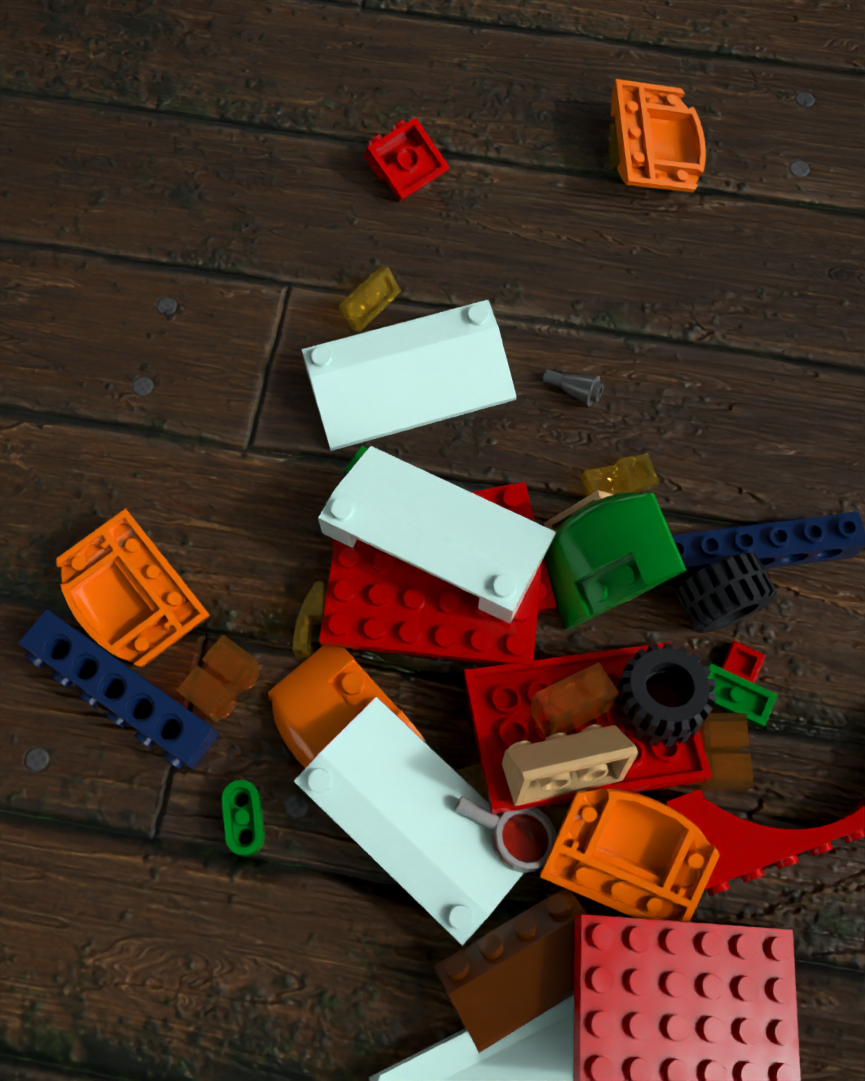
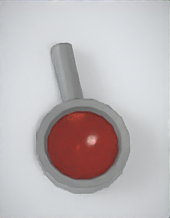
(518, 837)

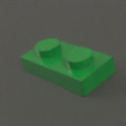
(741, 696)

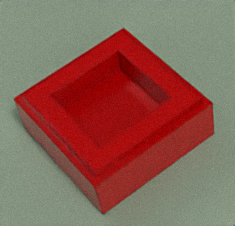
(743, 661)

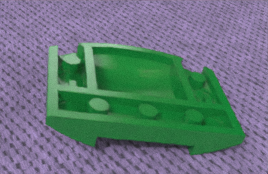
(610, 555)

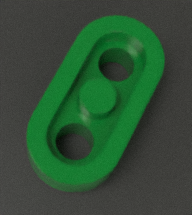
(243, 818)

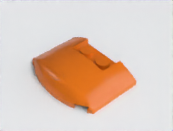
(657, 137)
(127, 592)
(322, 700)
(631, 855)

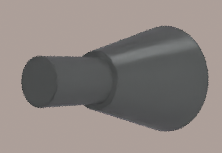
(582, 387)

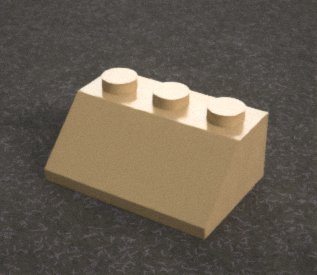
(567, 763)

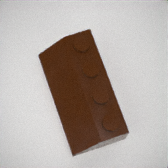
(514, 970)

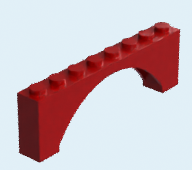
(750, 846)

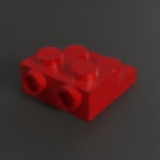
(405, 158)

